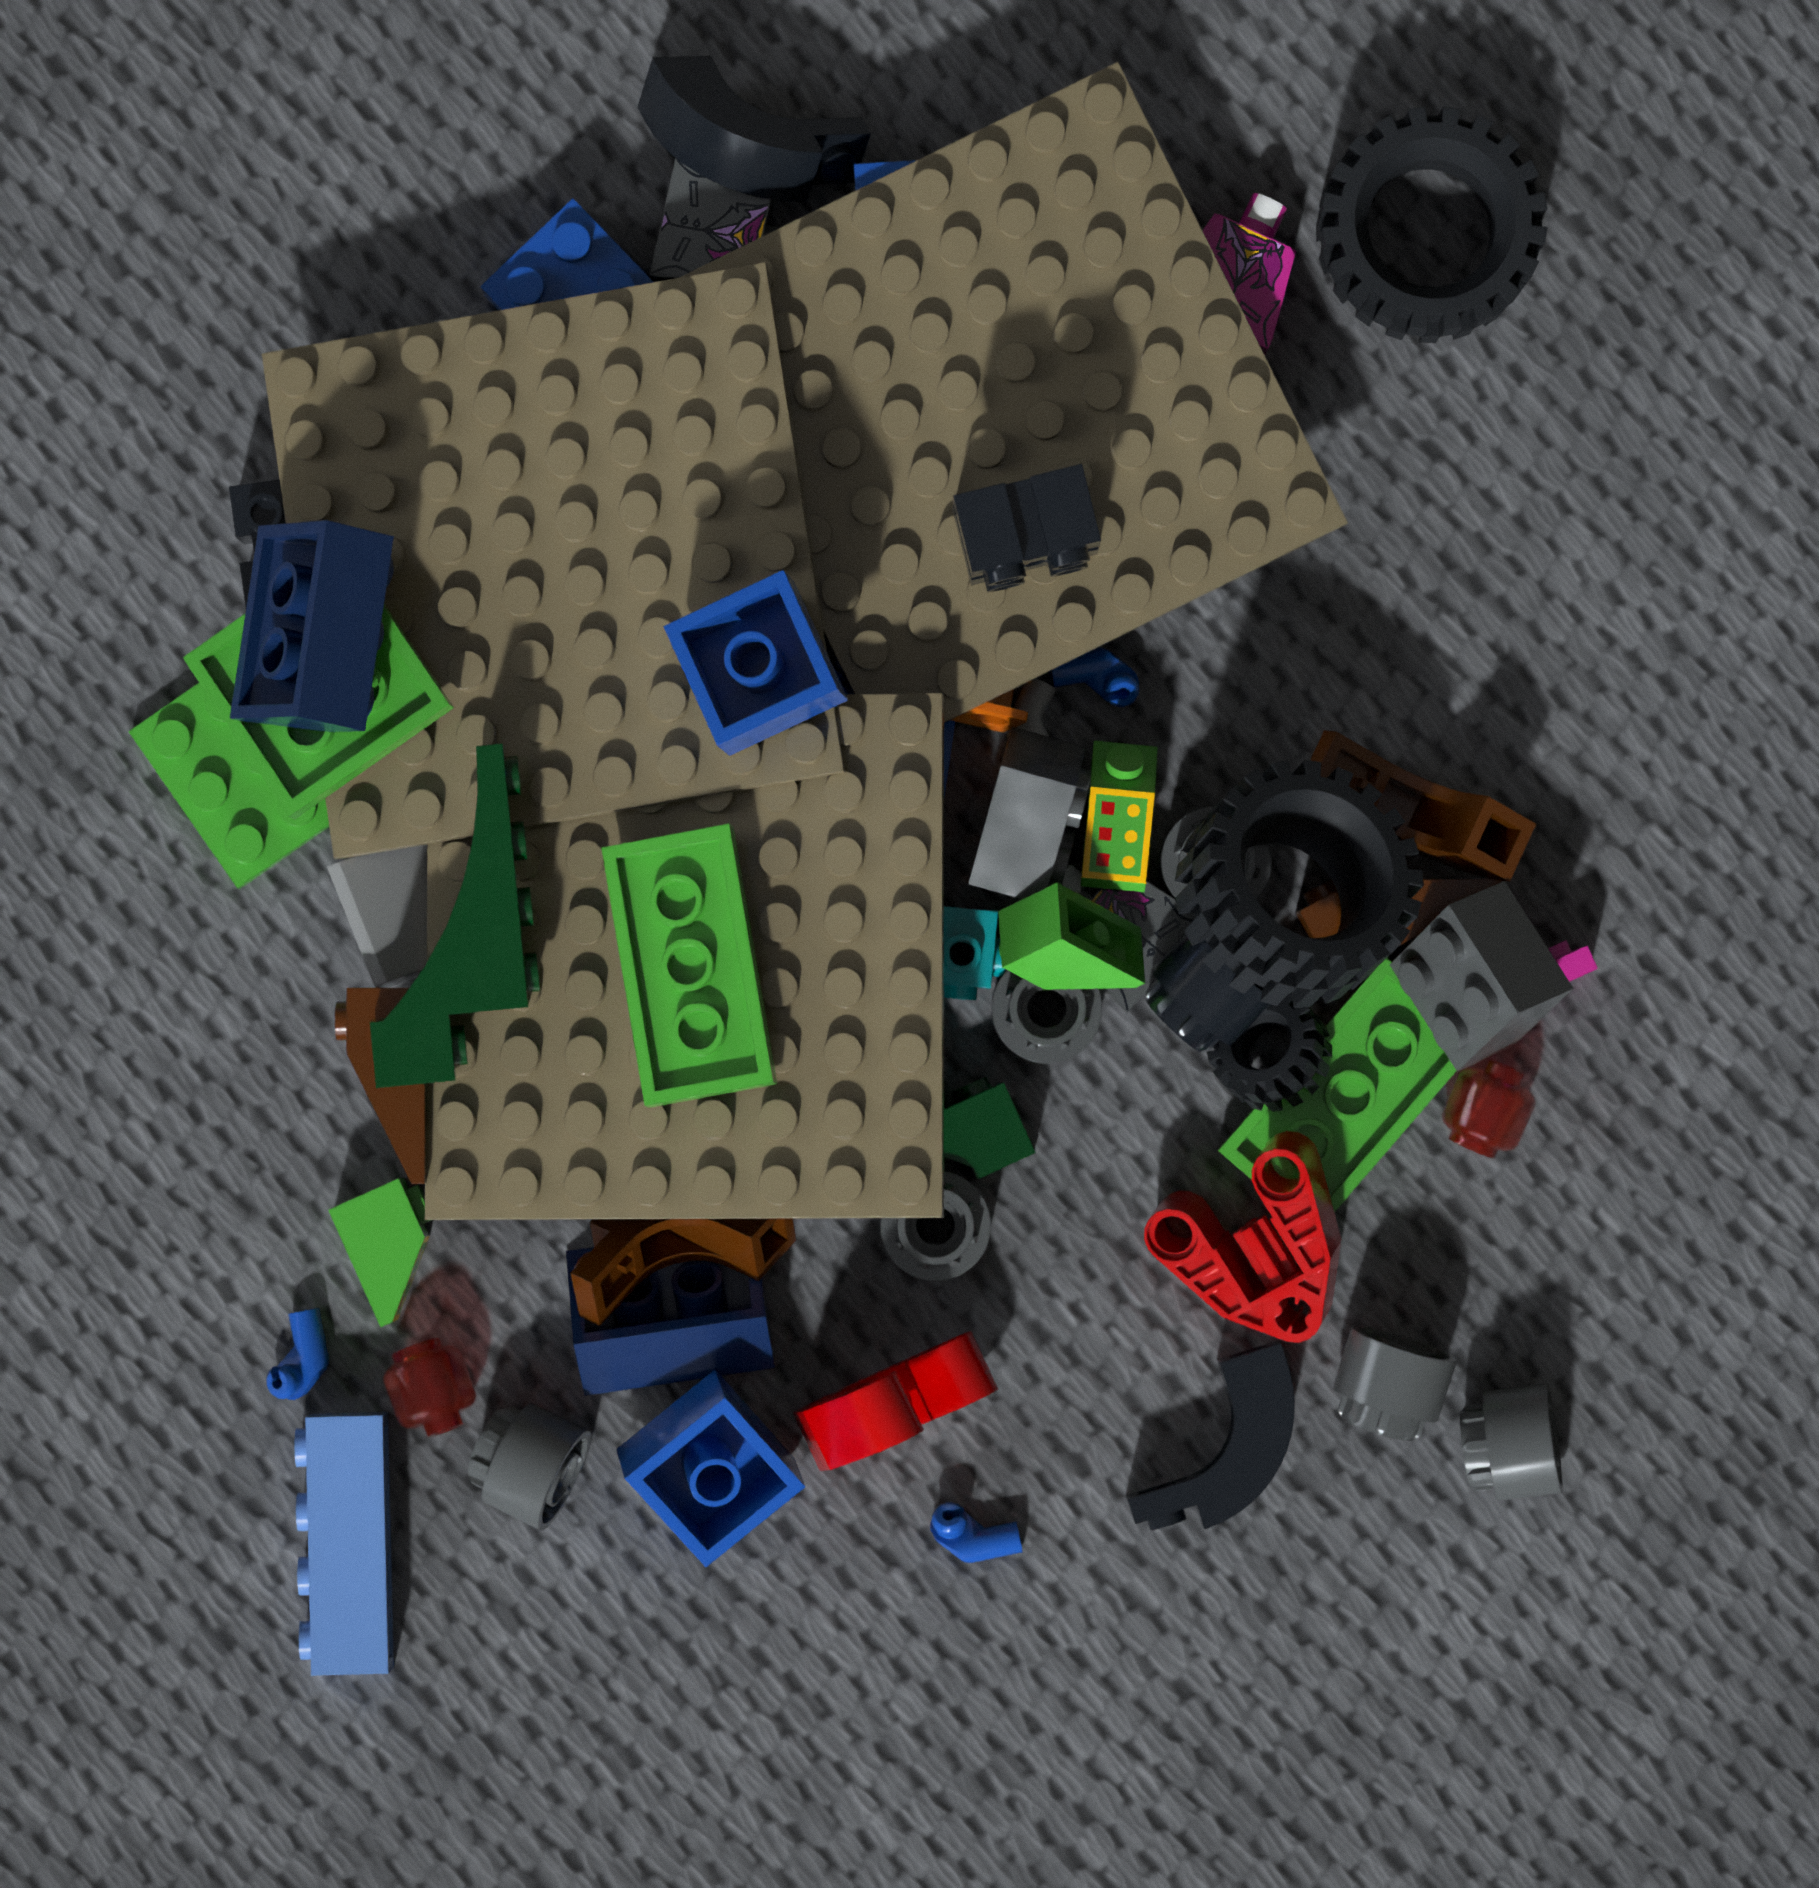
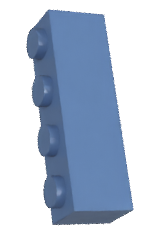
(347, 1543)

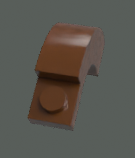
(1447, 824)
(635, 1248)

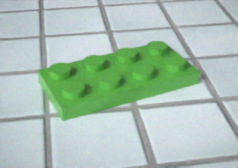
(689, 965)
(1376, 1086)

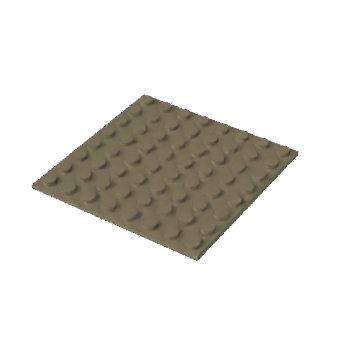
(1008, 321)
(551, 508)
(852, 991)

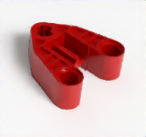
(1221, 1274)
(895, 1402)

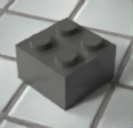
(1032, 802)
(1480, 976)

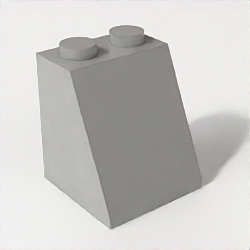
(387, 911)

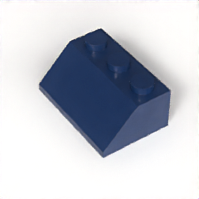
(312, 626)
(674, 1329)

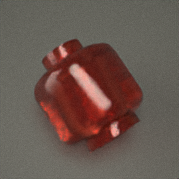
(1488, 1108)
(429, 1387)

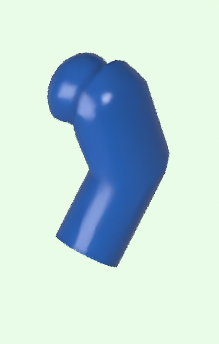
(1102, 673)
(305, 1361)
(969, 1539)

